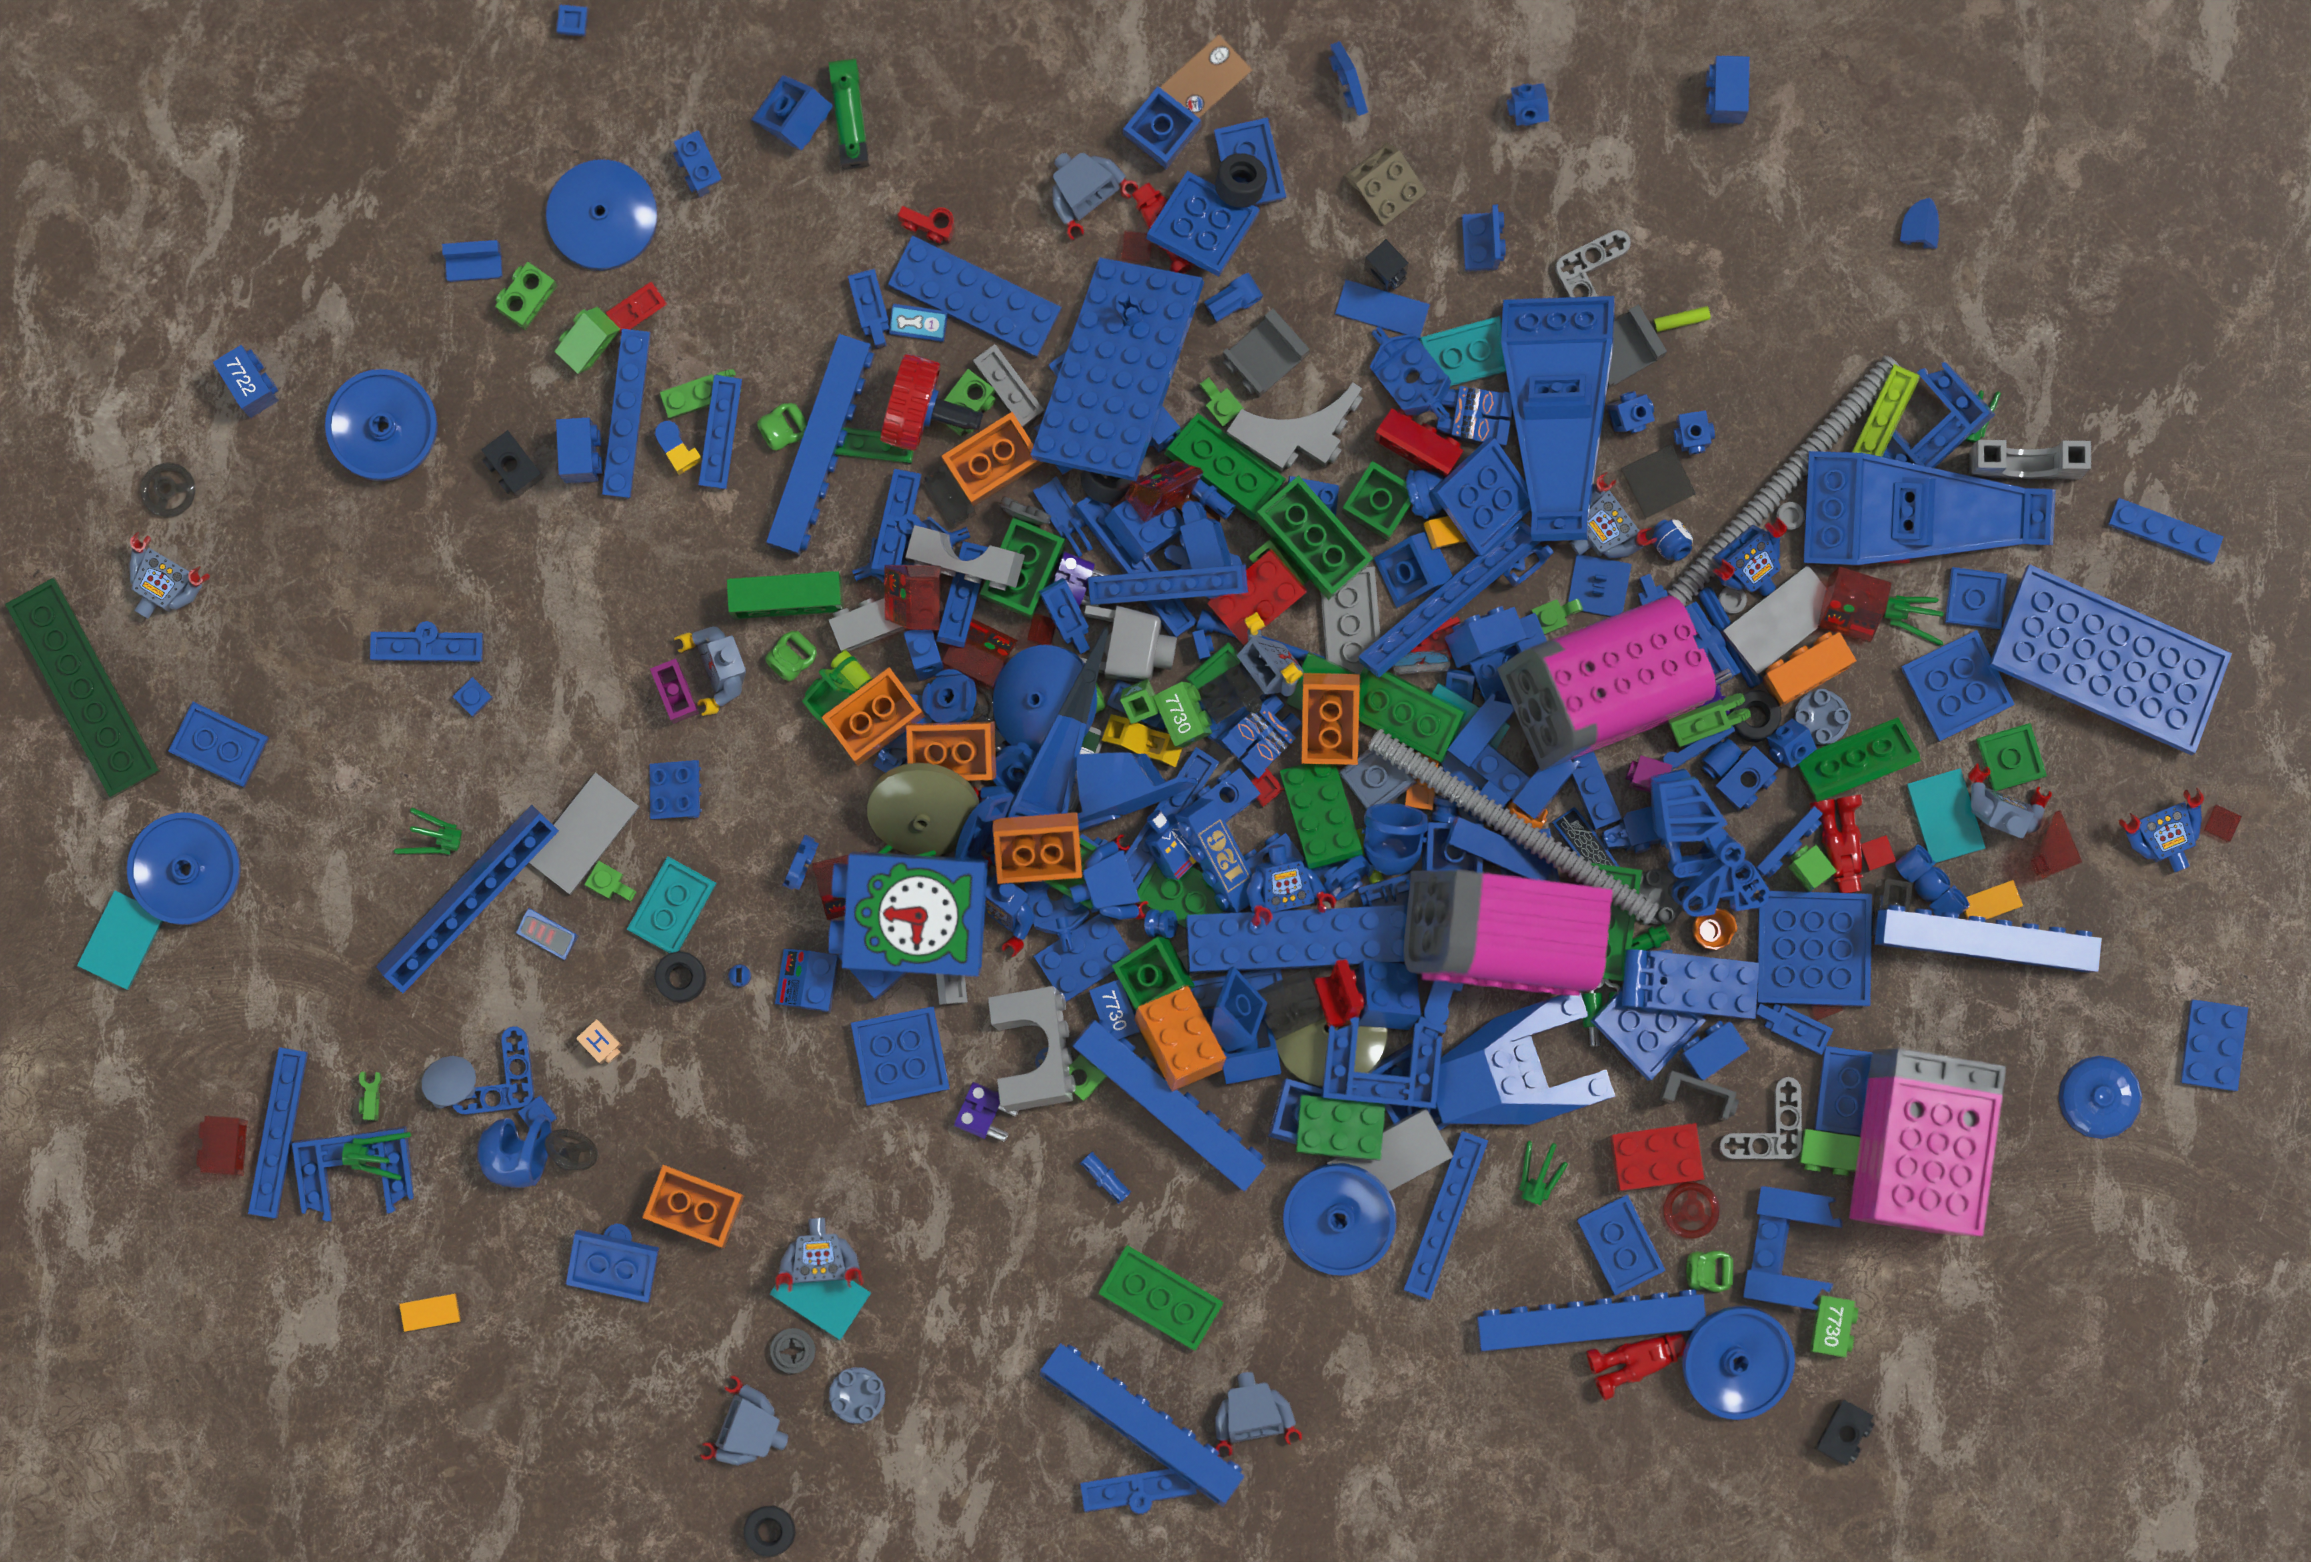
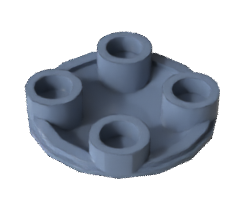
(1824, 716)
(449, 1081)
(857, 1395)

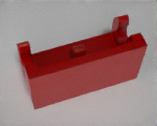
(636, 307)

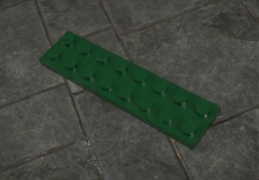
(82, 687)

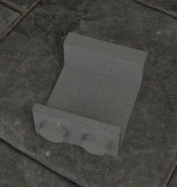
(1633, 346)
(1265, 354)
(1672, 1083)

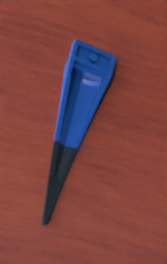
(1052, 773)

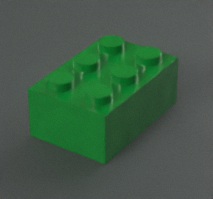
(1040, 559)

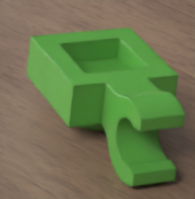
(1223, 405)
(1553, 615)
(607, 881)
(370, 1102)

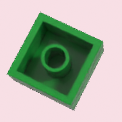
(1378, 501)
(1152, 972)

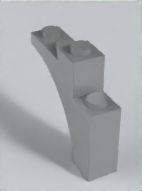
(1312, 435)

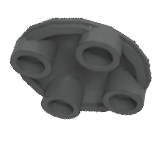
(1024, 513)
(1657, 886)

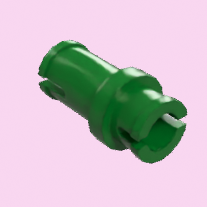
(1650, 939)

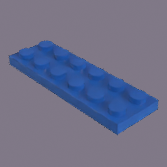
(974, 296)

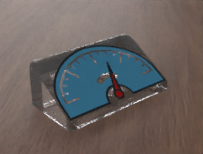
(1422, 662)

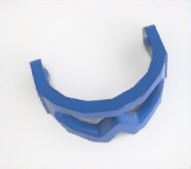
(1543, 554)

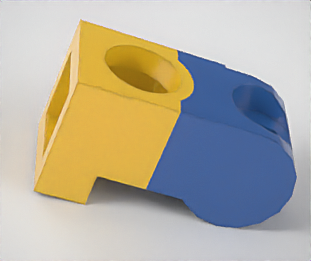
(670, 440)

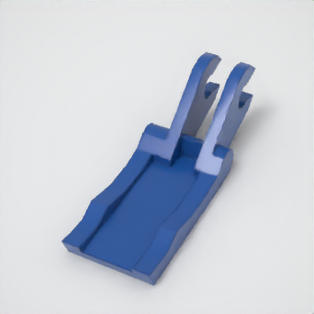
(1062, 511)

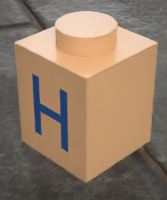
(600, 1042)

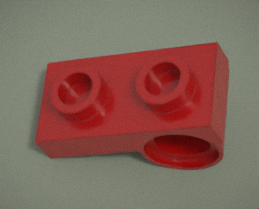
(913, 220)

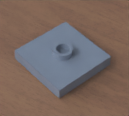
(1375, 779)

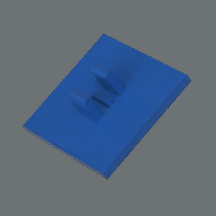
(1600, 585)

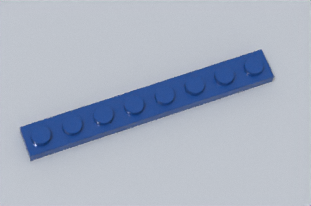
(1448, 600)

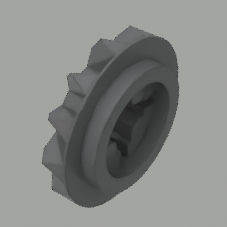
(782, 1342)

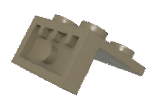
(1386, 183)

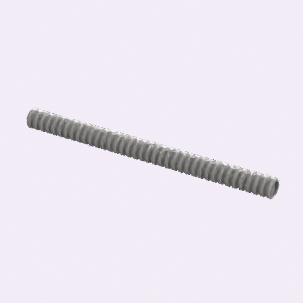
(1786, 478)
(1511, 825)

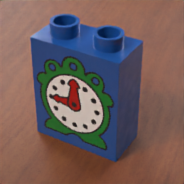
(910, 913)

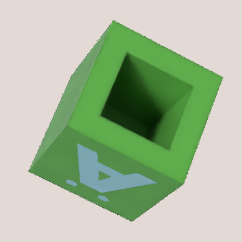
(1139, 701)

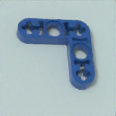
(506, 1090)

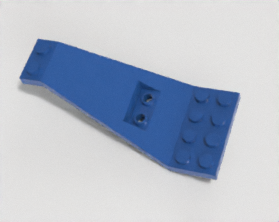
(1558, 383)
(1862, 509)

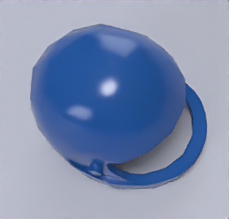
(1394, 837)
(509, 1159)

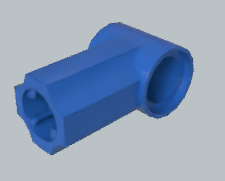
(1239, 294)

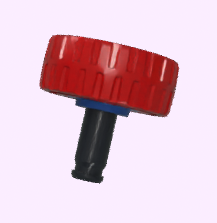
(916, 403)

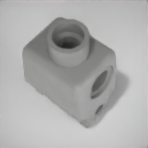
(1133, 644)

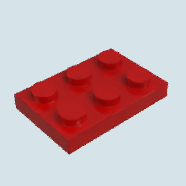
(1270, 592)

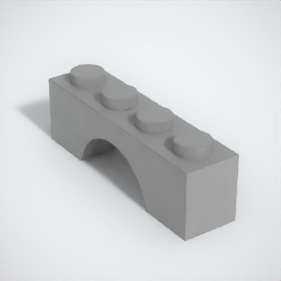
(995, 564)

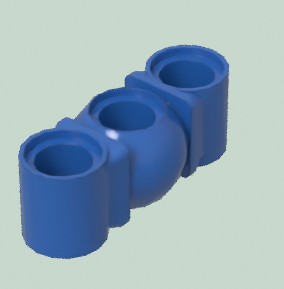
(1931, 882)

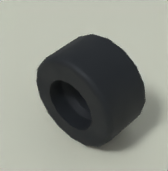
(1238, 193)
(1103, 489)
(1772, 721)
(663, 971)
(752, 1525)

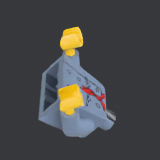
(1269, 661)
(721, 664)

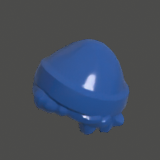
(1419, 488)

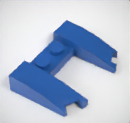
(1966, 417)
(1474, 750)
(1345, 1084)
(316, 1154)
(1765, 1278)

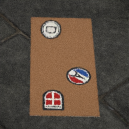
(1207, 77)

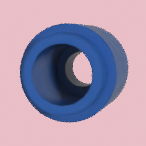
(1721, 759)

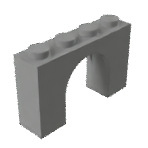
(2064, 461)
(1052, 1080)

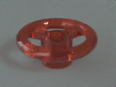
(1692, 1188)

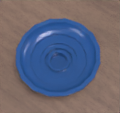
(2100, 1097)

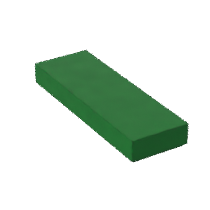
(868, 445)

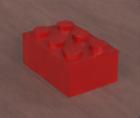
(1657, 1157)

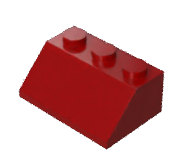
(1418, 443)

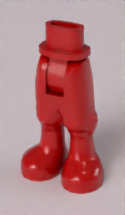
(1151, 204)
(1842, 847)
(1640, 1359)

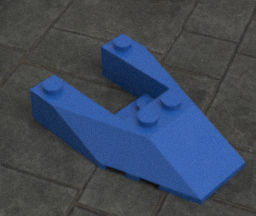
(1500, 1077)

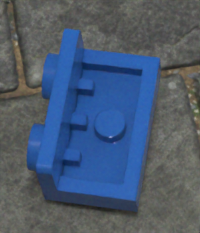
(699, 164)

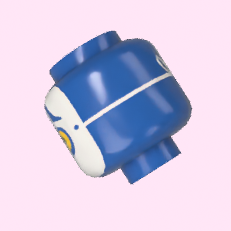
(1672, 539)

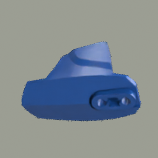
(1120, 785)

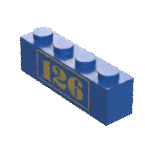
(1217, 853)

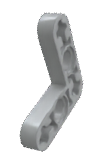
(1579, 275)
(1773, 1139)

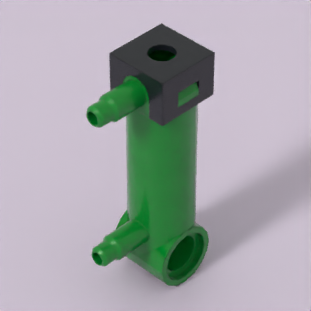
(849, 114)

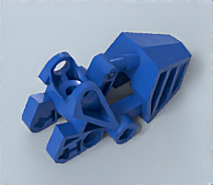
(1687, 813)

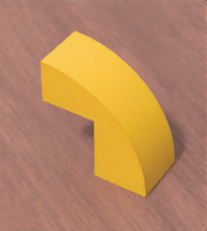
(1141, 740)

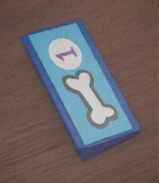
(918, 322)

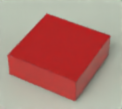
(1268, 787)
(1877, 853)

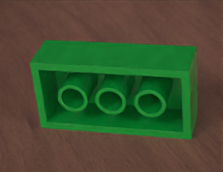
(1313, 537)
(785, 595)

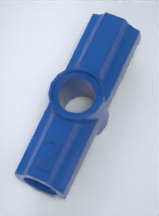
(1712, 642)

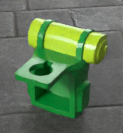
(835, 685)

